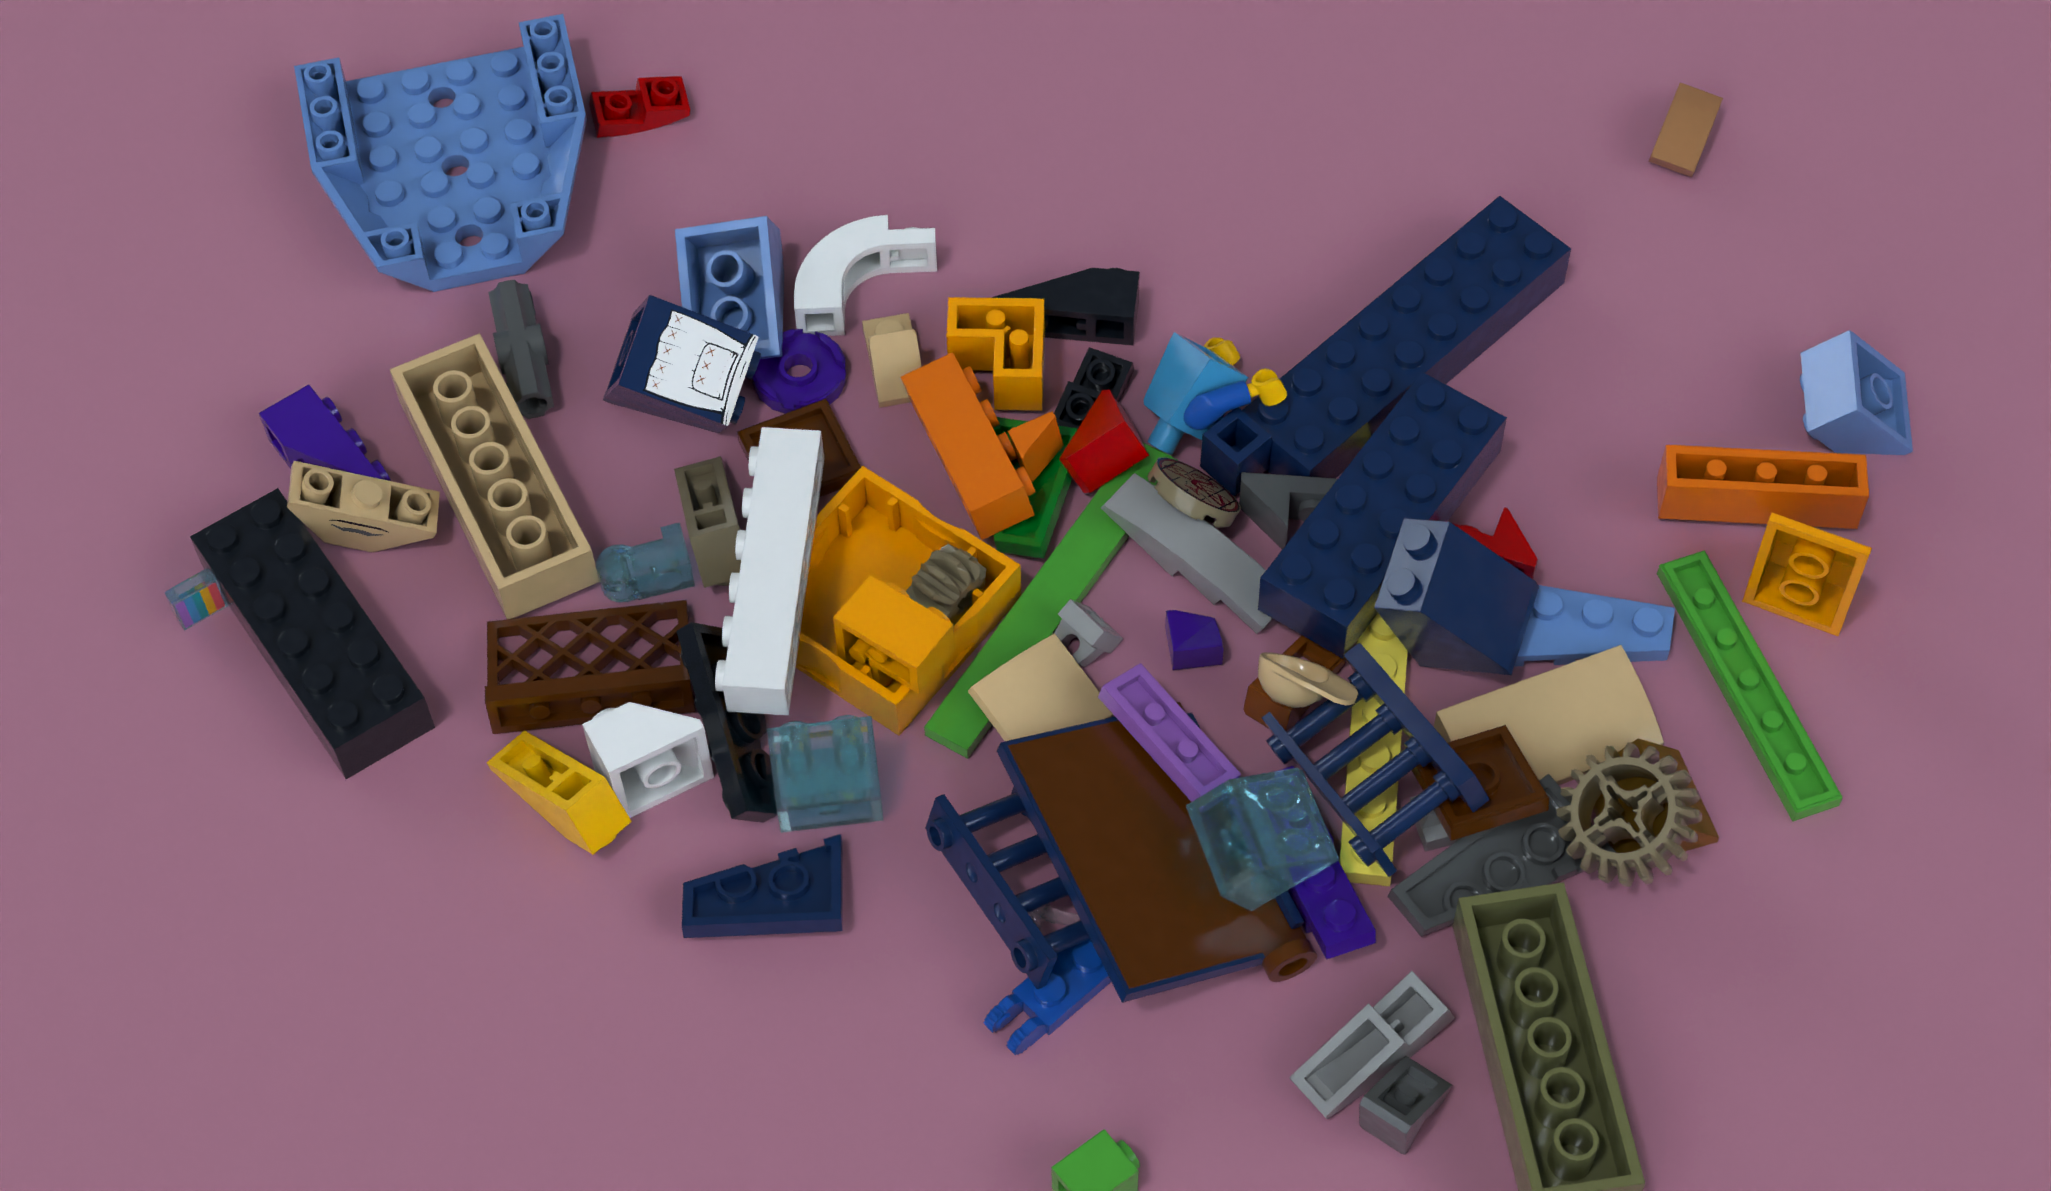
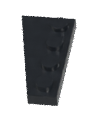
(732, 736)

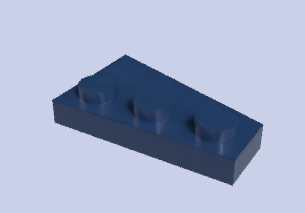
(779, 897)

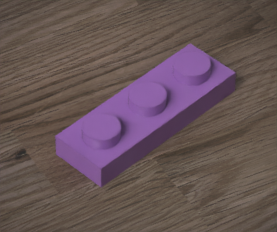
(1167, 732)

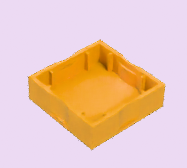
(888, 535)

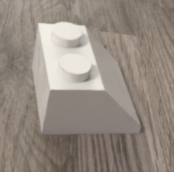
(648, 754)

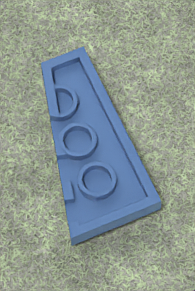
(1581, 624)

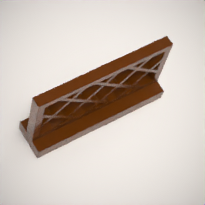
(577, 699)

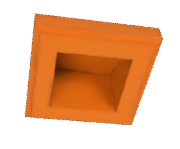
(1036, 443)

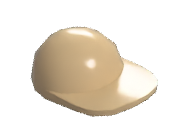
(1301, 682)

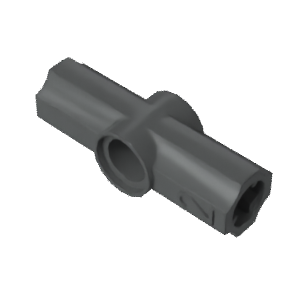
(521, 348)

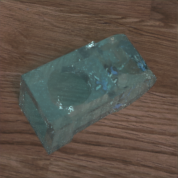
(646, 568)

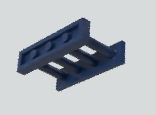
(1422, 747)
(981, 875)

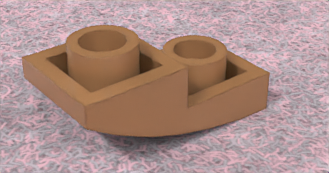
(1685, 129)

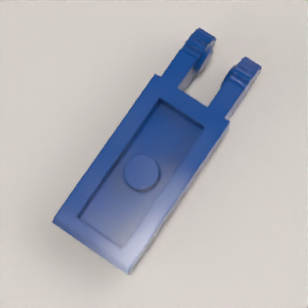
(1072, 983)

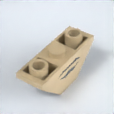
(361, 509)

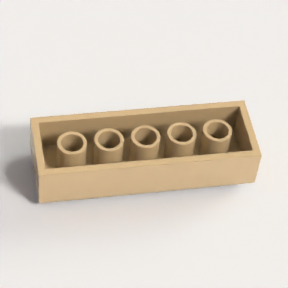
(494, 477)

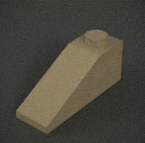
(710, 519)

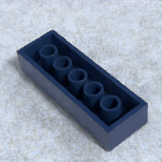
(1410, 468)

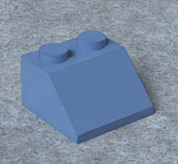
(1855, 398)

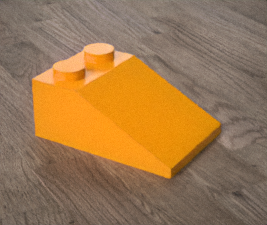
(1806, 574)

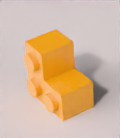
(1004, 339)
(893, 635)

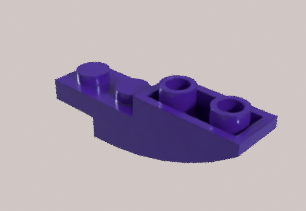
(1333, 911)

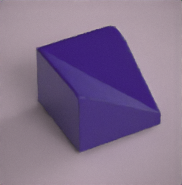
(1193, 640)

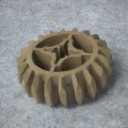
(1647, 805)

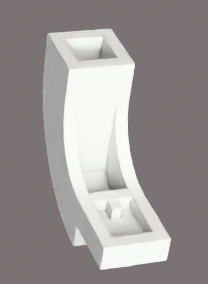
(848, 259)

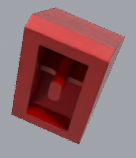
(1102, 445)

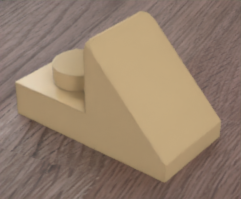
(891, 353)

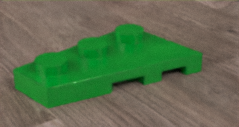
(1051, 487)

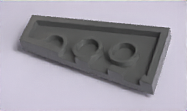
(1489, 862)

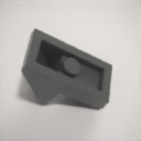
(1276, 498)
(1401, 1103)

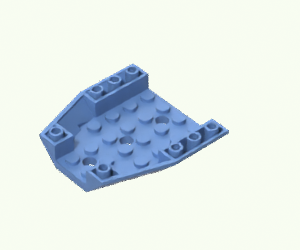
(388, 151)

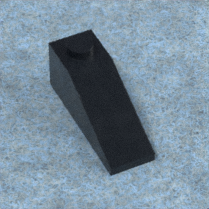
(1088, 305)

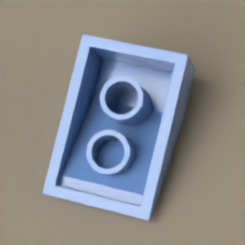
(735, 277)

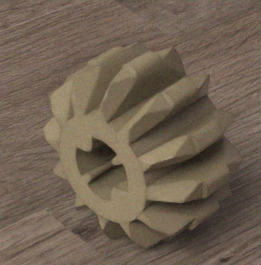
(948, 581)

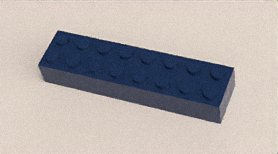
(1425, 323)

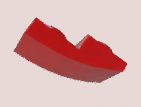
(649, 106)

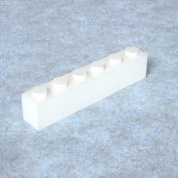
(772, 573)

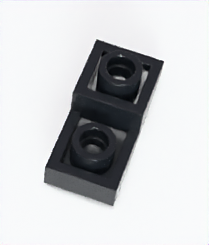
(1097, 373)

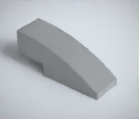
(1372, 1045)

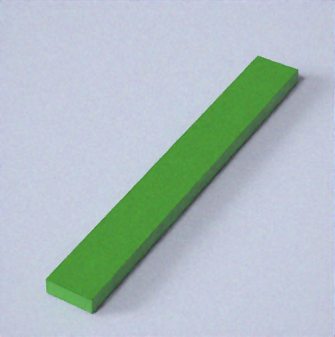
(1034, 616)

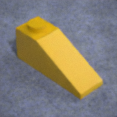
(561, 791)

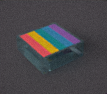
(196, 598)

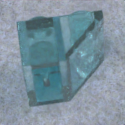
(825, 773)
(1261, 835)

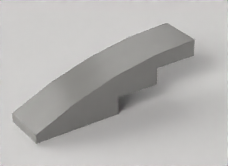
(1191, 547)

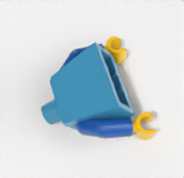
(1199, 386)

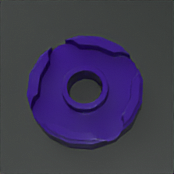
(790, 393)

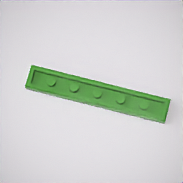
(1749, 686)

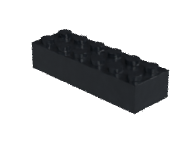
(313, 633)

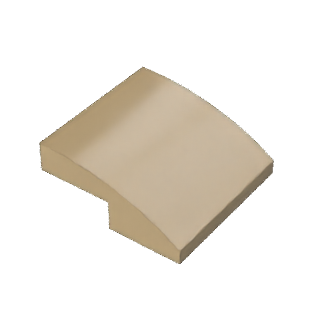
(1038, 692)

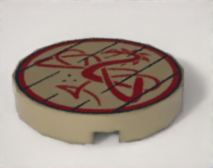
(1193, 492)

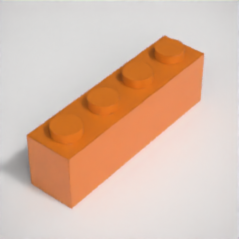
(968, 445)
(1753, 483)

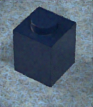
(1235, 447)

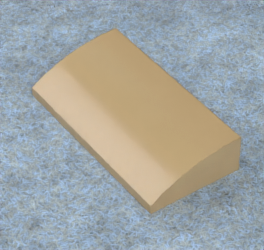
(1562, 714)

